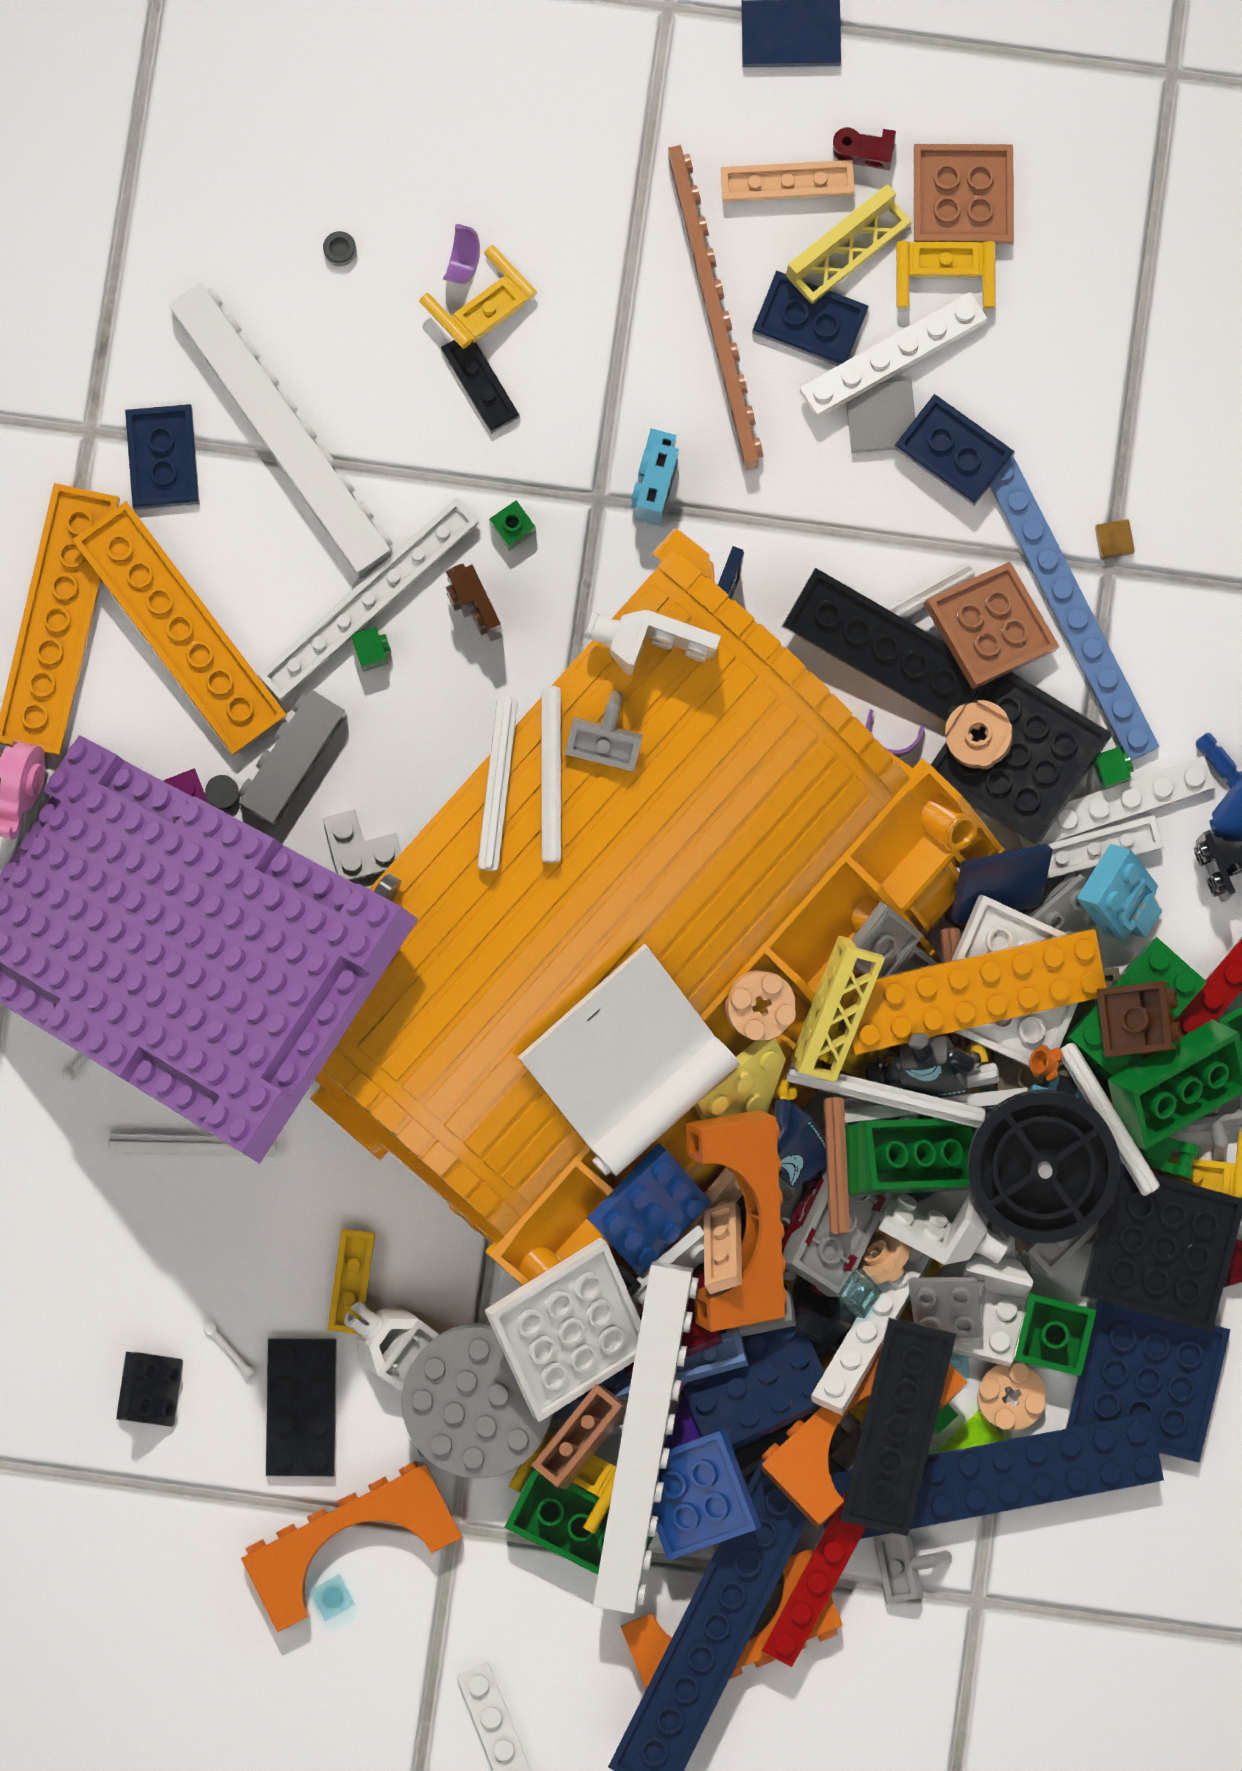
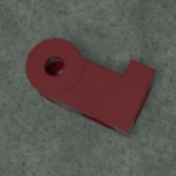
(865, 149)

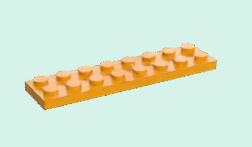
(54, 624)
(179, 628)
(979, 990)

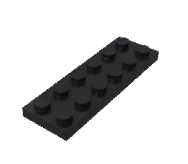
(879, 645)
(898, 1426)

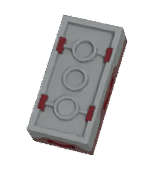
(826, 1257)

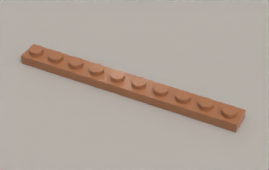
(719, 321)

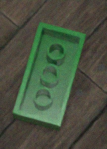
(1151, 964)
(1179, 1085)
(907, 1156)
(556, 1521)

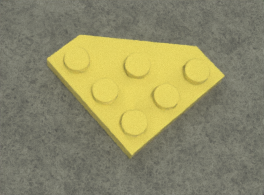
(749, 1085)

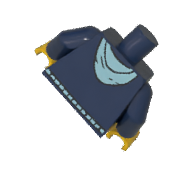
(800, 1141)

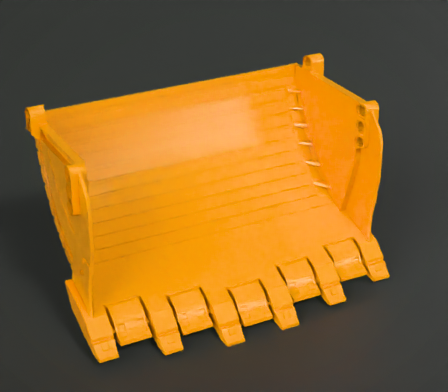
(728, 851)

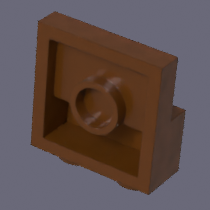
(470, 596)
(1138, 1019)

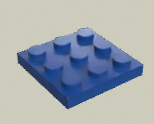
(649, 1209)
(702, 1497)

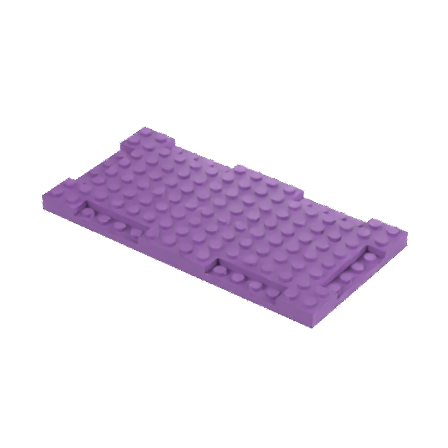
(185, 947)

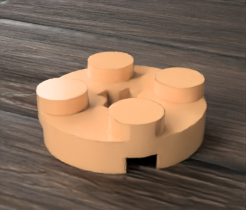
(974, 716)
(778, 1013)
(884, 1257)
(1006, 1415)

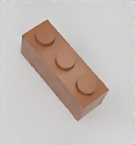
(580, 1436)

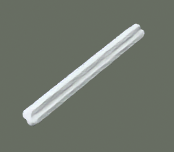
(893, 1097)

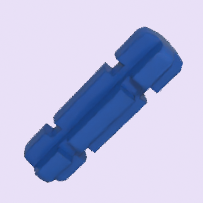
(1218, 758)

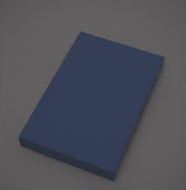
(791, 33)
(817, 329)
(954, 449)
(162, 456)
(732, 571)
(1009, 878)

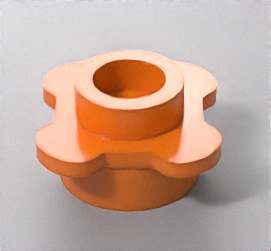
(1045, 1062)

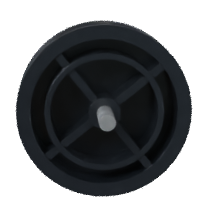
(1044, 1166)

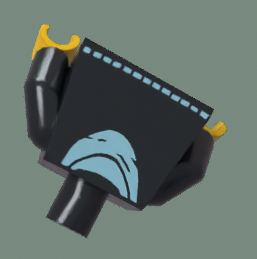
(934, 1065)

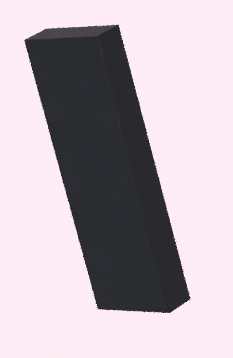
(481, 385)

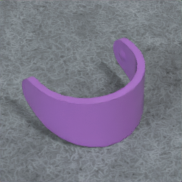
(464, 255)
(903, 752)

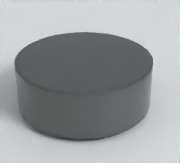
(339, 248)
(222, 792)
(388, 886)

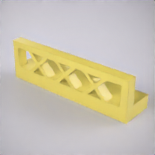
(839, 235)
(825, 1004)

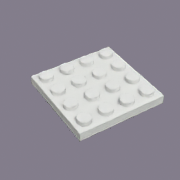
(999, 927)
(567, 1329)

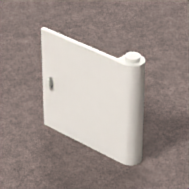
(628, 1061)

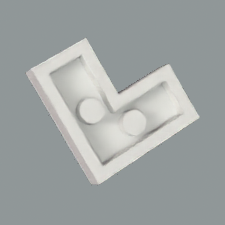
(352, 854)

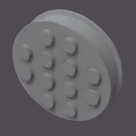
(468, 1406)

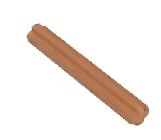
(836, 1165)

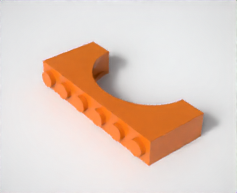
(749, 1151)
(801, 1462)
(282, 1565)
(649, 1641)

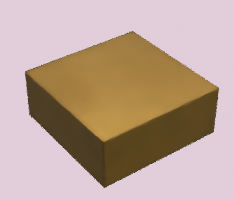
(1114, 539)

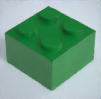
(1054, 1335)

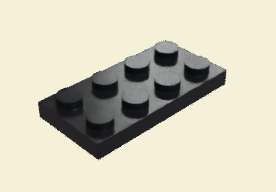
(301, 1407)

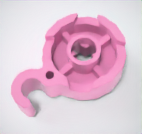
(21, 782)

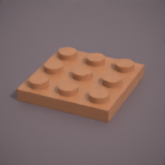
(963, 193)
(991, 625)

